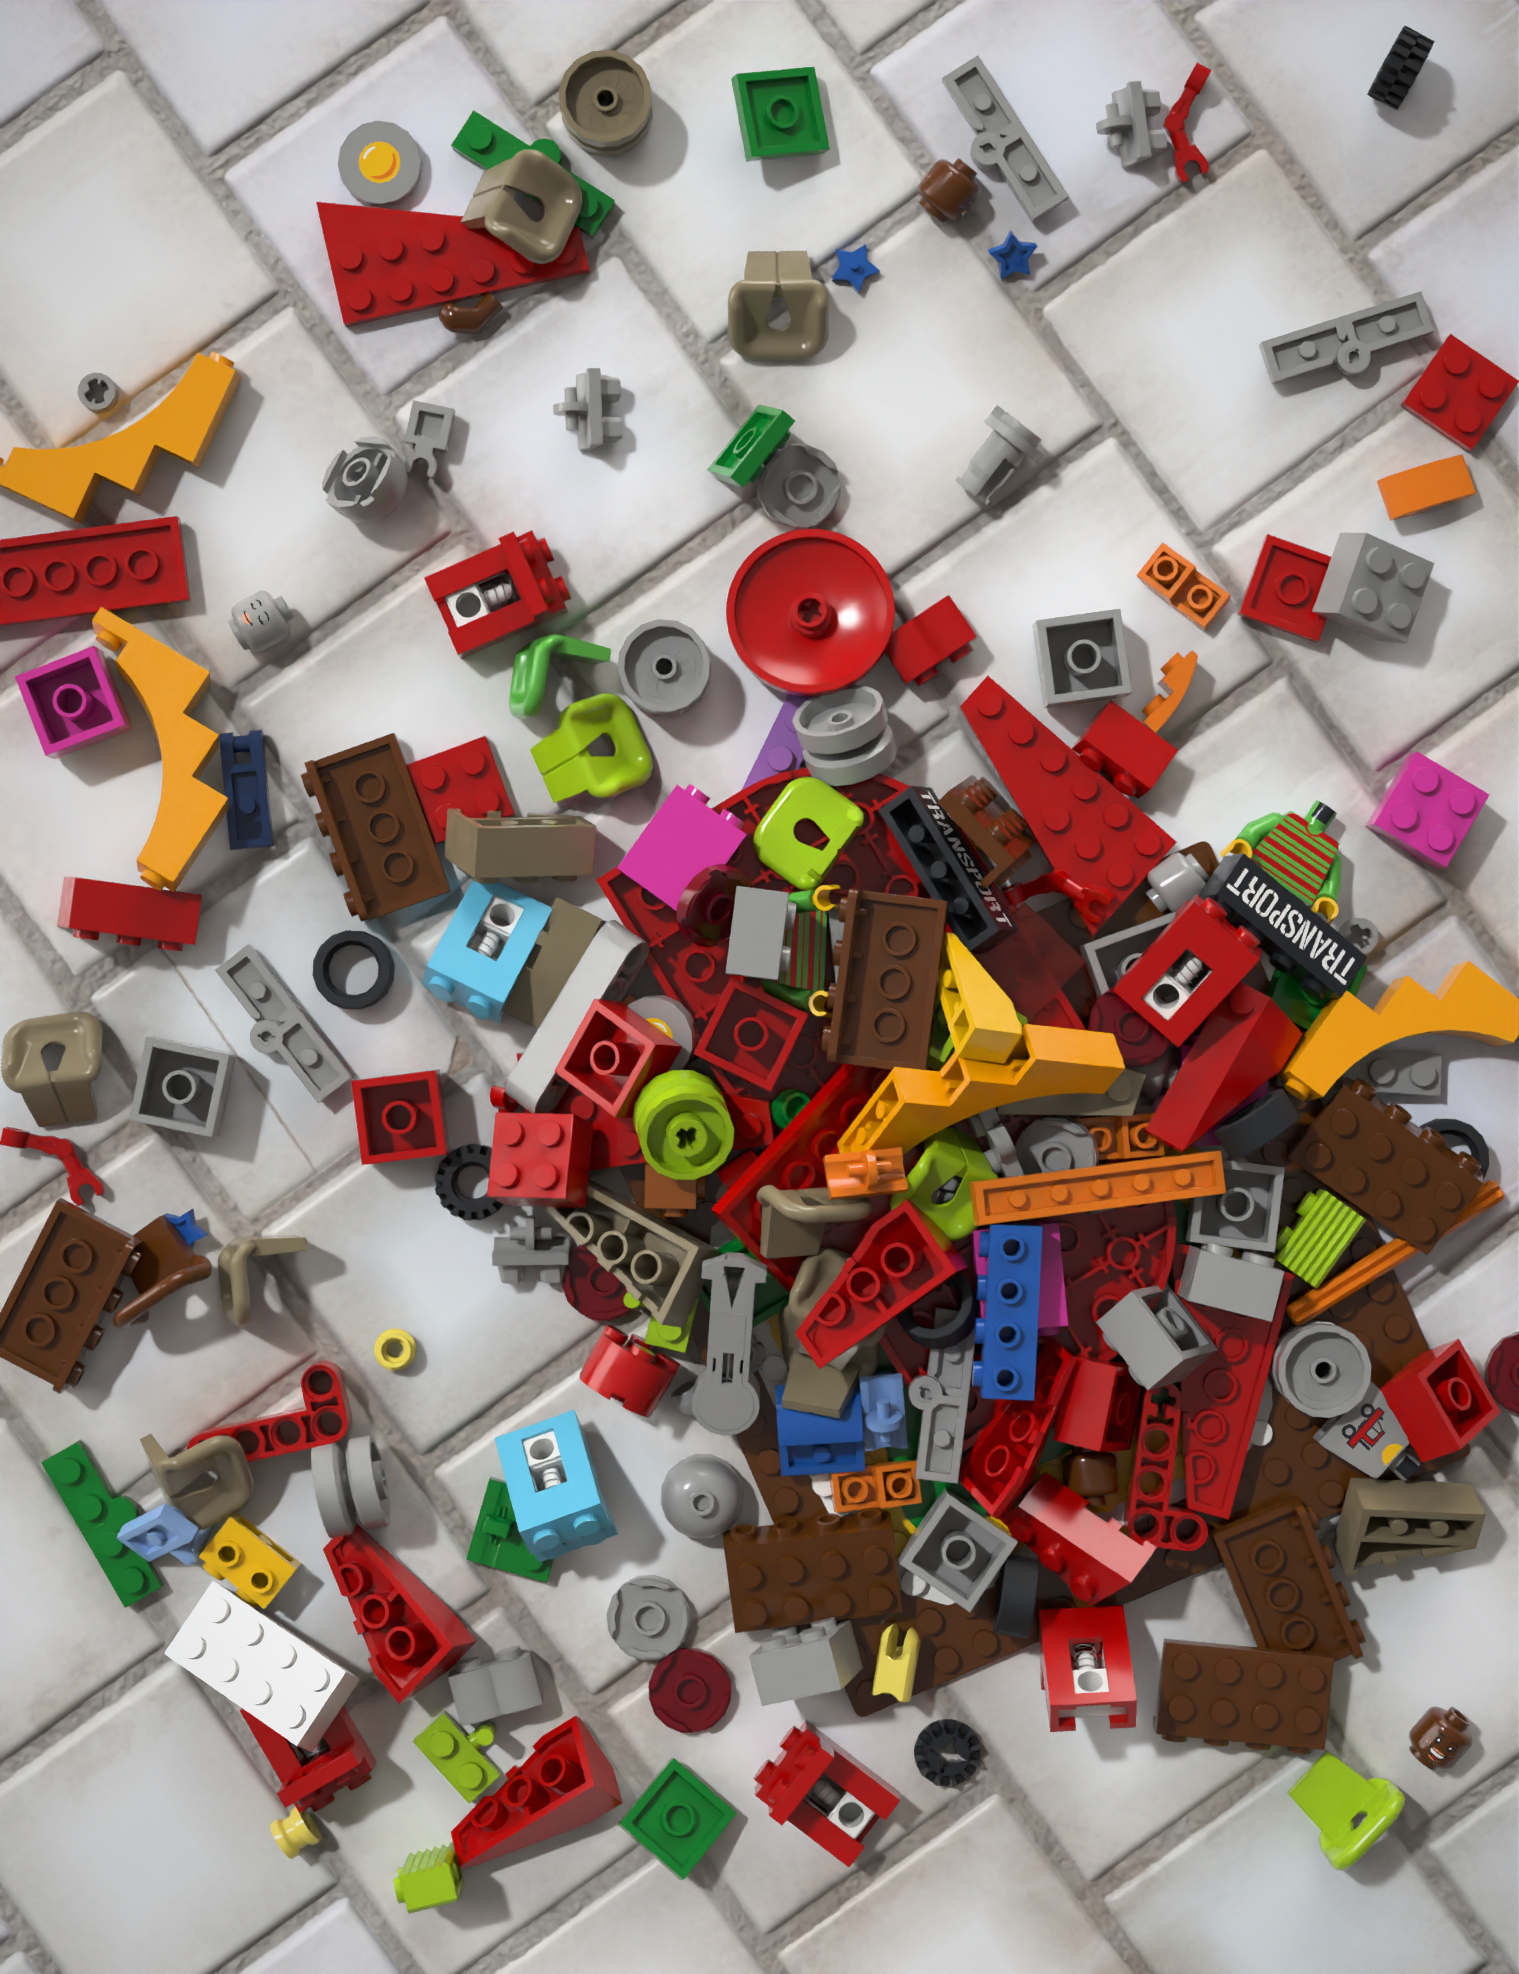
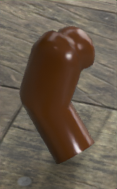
(467, 319)

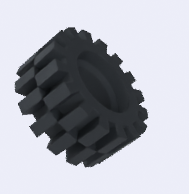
(1400, 67)
(448, 1189)

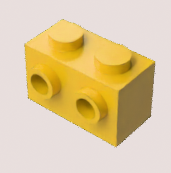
(248, 1561)

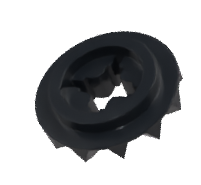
(938, 1735)

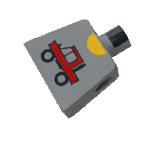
(1369, 1438)

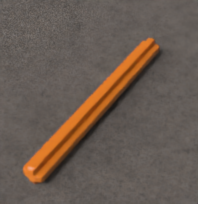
(1380, 1262)

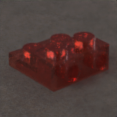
(1030, 962)

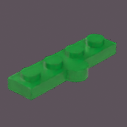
(490, 145)
(101, 1521)

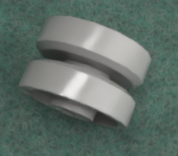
(667, 693)
(845, 735)
(1345, 1375)
(350, 1486)

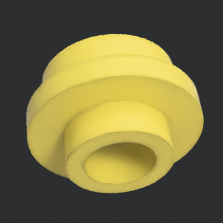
(383, 1356)

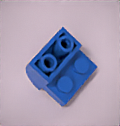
(819, 1442)

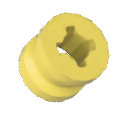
(295, 1832)

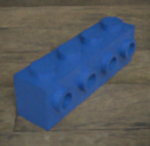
(1009, 1311)

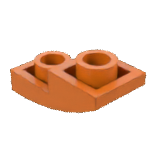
(1426, 487)
(1183, 586)
(1177, 677)
(1123, 1136)
(878, 1486)

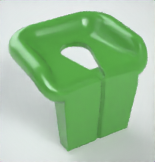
(532, 667)

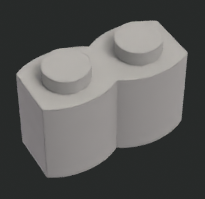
(495, 1686)

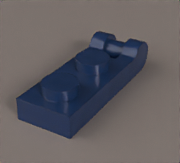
(246, 791)

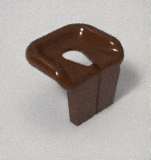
(164, 1269)

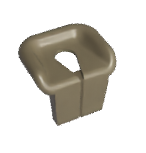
(497, 211)
(749, 300)
(58, 1094)
(797, 1219)
(233, 1270)
(811, 1282)
(824, 1389)
(212, 1504)

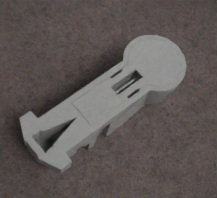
(726, 1391)

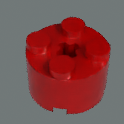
(628, 1371)

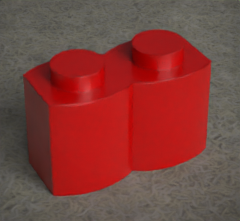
(928, 641)

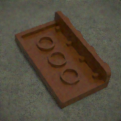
(990, 826)
(376, 828)
(885, 980)
(1388, 1164)
(66, 1294)
(812, 1570)
(1287, 1582)
(1243, 1695)

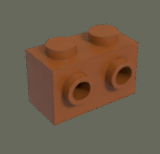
(672, 1195)

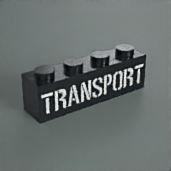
(948, 869)
(1285, 927)

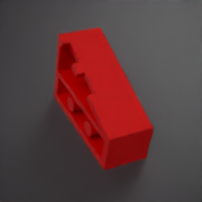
(129, 912)
(1074, 1541)

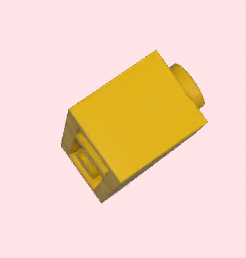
(975, 1007)

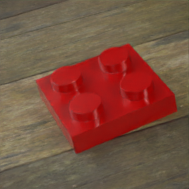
(1459, 393)
(1286, 588)
(459, 779)

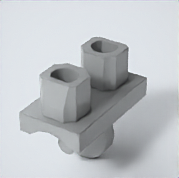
(1128, 124)
(584, 409)
(531, 1247)

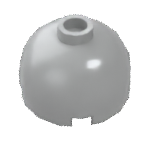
(366, 481)
(702, 1496)

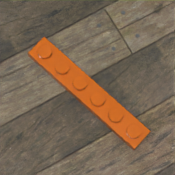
(1097, 1187)

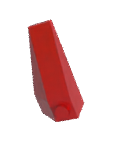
(1231, 1058)
(887, 1274)
(1013, 1442)
(552, 1792)

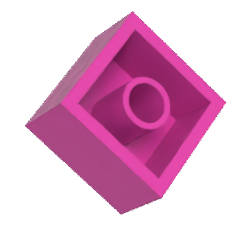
(73, 702)
(1427, 810)

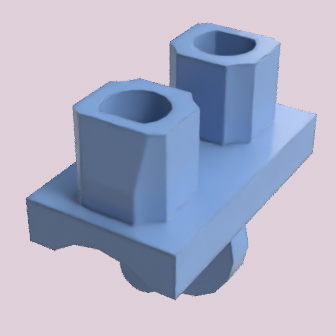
(883, 1411)

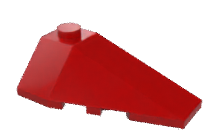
(402, 1622)

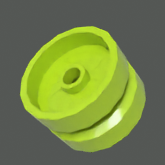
(683, 1125)

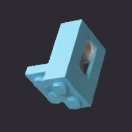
(471, 975)
(566, 1512)

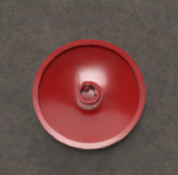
(810, 612)

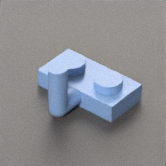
(162, 1532)

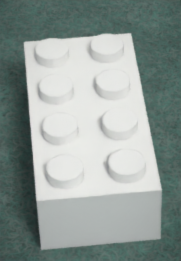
(262, 1666)

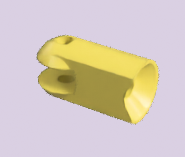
(896, 1665)

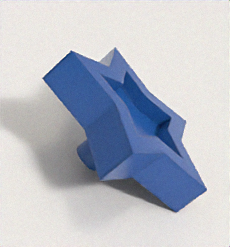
(1013, 255)
(854, 267)
(187, 1227)

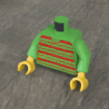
(1296, 855)
(806, 970)

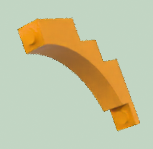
(179, 426)
(169, 692)
(1347, 1029)
(923, 1102)

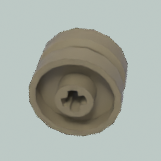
(610, 78)

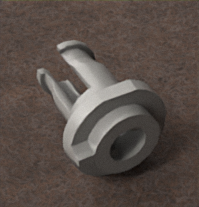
(999, 455)

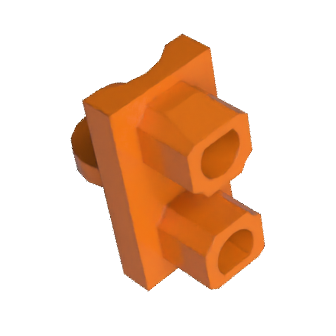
(865, 1173)

